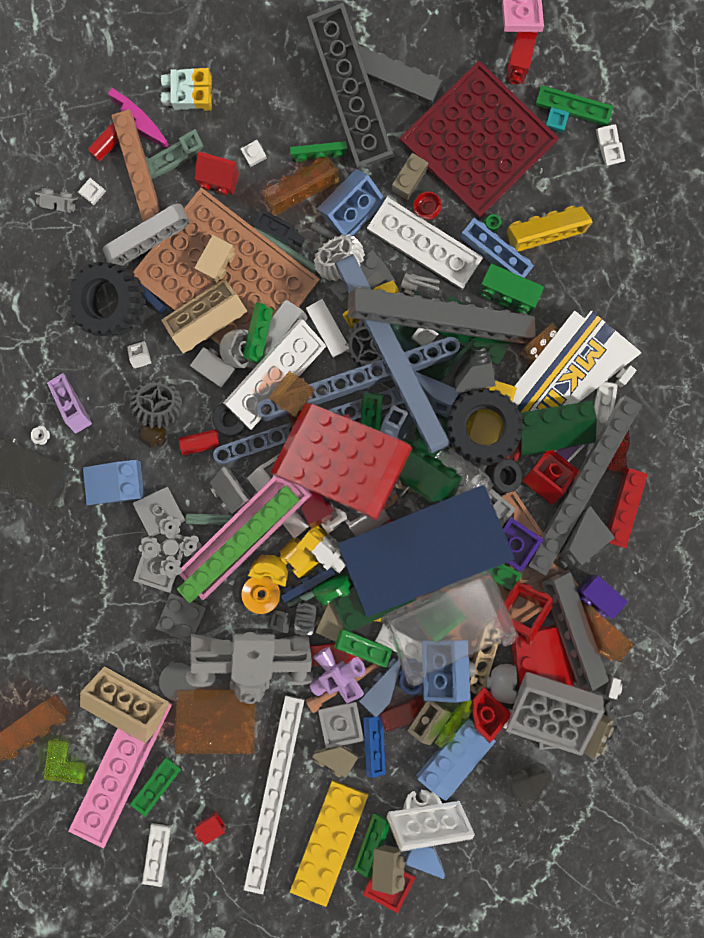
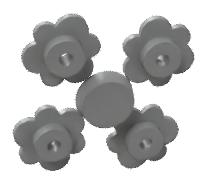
(169, 546)

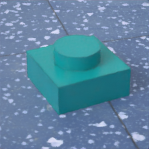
(557, 119)

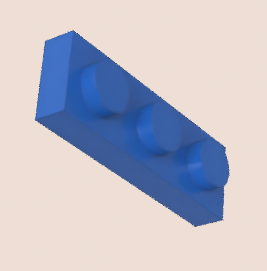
(374, 746)

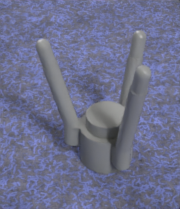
(411, 282)

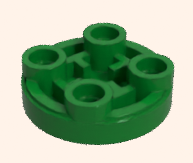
(331, 588)

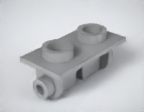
(48, 199)

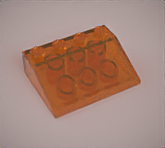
(214, 723)

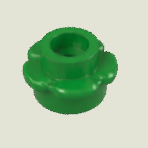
(497, 223)

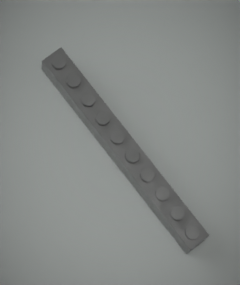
(440, 316)
(584, 484)

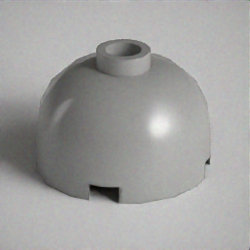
(233, 347)
(503, 683)

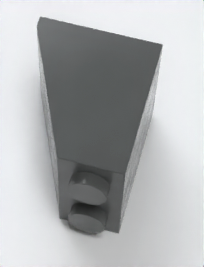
(584, 540)

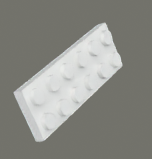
(424, 243)
(291, 353)

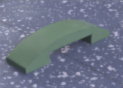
(175, 154)

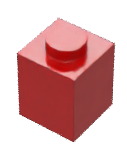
(209, 828)

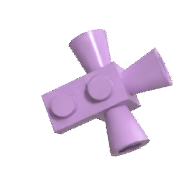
(338, 676)

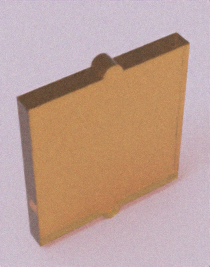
(292, 393)

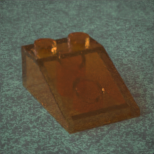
(608, 639)

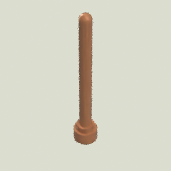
(316, 702)

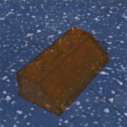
(300, 186)
(30, 726)

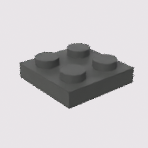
(180, 617)

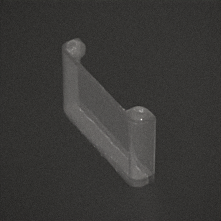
(449, 625)

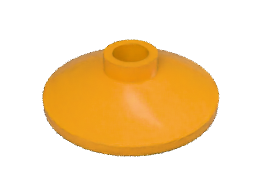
(254, 602)

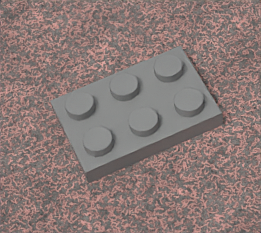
(149, 569)

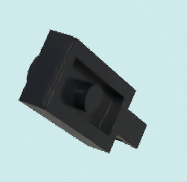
(278, 228)

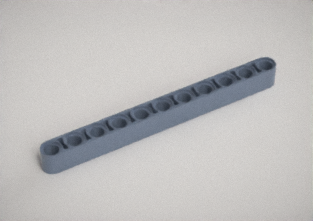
(396, 363)
(369, 379)
(285, 430)

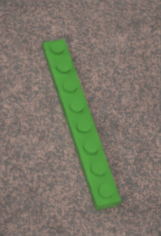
(238, 544)

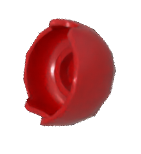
(427, 205)

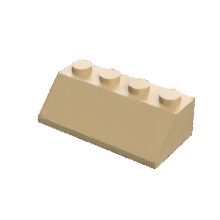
(204, 315)
(123, 704)

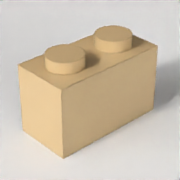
(215, 259)

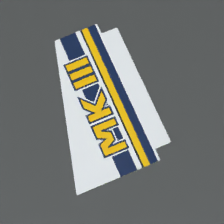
(573, 364)

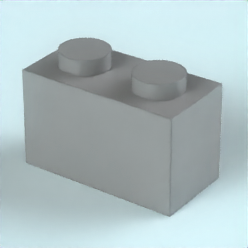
(213, 368)

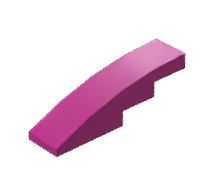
(143, 123)

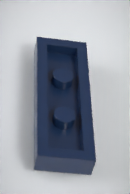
(307, 583)

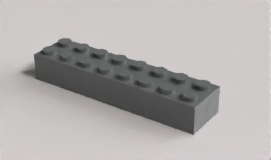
(350, 86)

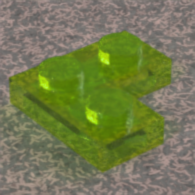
(447, 733)
(57, 766)

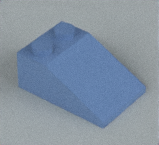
(113, 482)

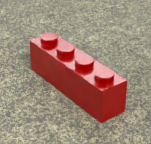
(626, 506)

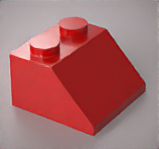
(216, 173)
(550, 476)

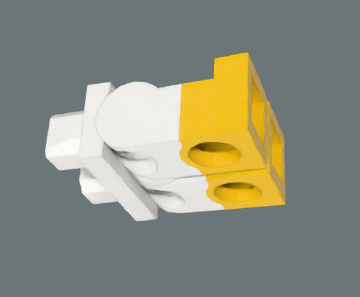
(324, 547)

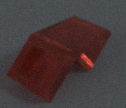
(619, 460)
(401, 715)

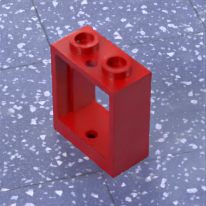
(521, 57)
(539, 598)

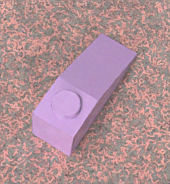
(69, 403)

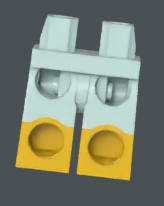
(188, 89)

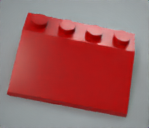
(542, 657)

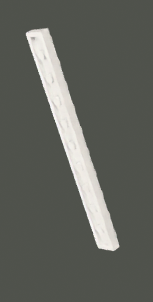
(274, 794)

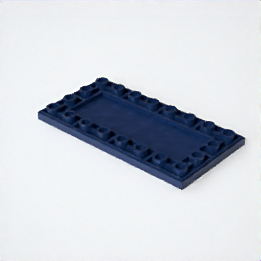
(426, 550)

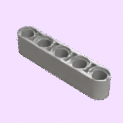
(146, 235)

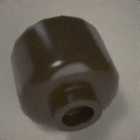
(152, 437)

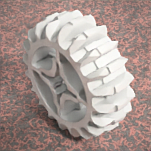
(334, 251)

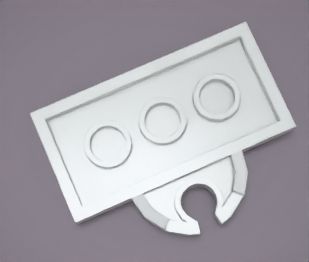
(429, 822)

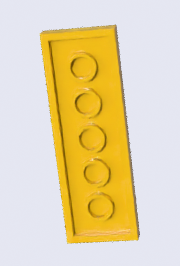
(329, 843)

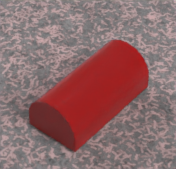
(104, 143)
(199, 442)

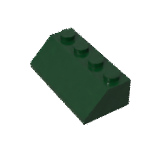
(558, 428)
(429, 475)

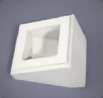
(138, 355)

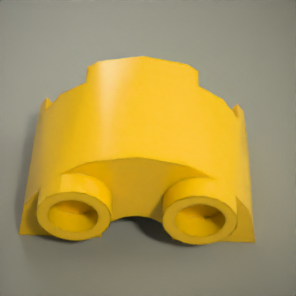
(302, 561)
(269, 566)

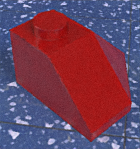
(488, 715)

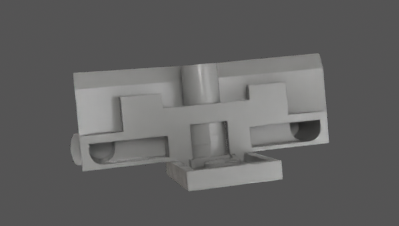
(250, 661)

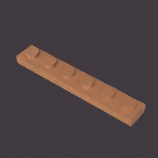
(136, 164)

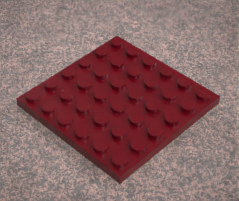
(479, 139)

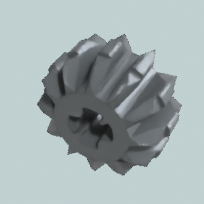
(305, 619)

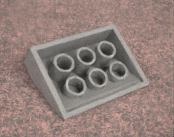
(555, 714)

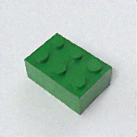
(510, 290)

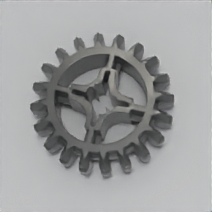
(357, 339)
(163, 412)

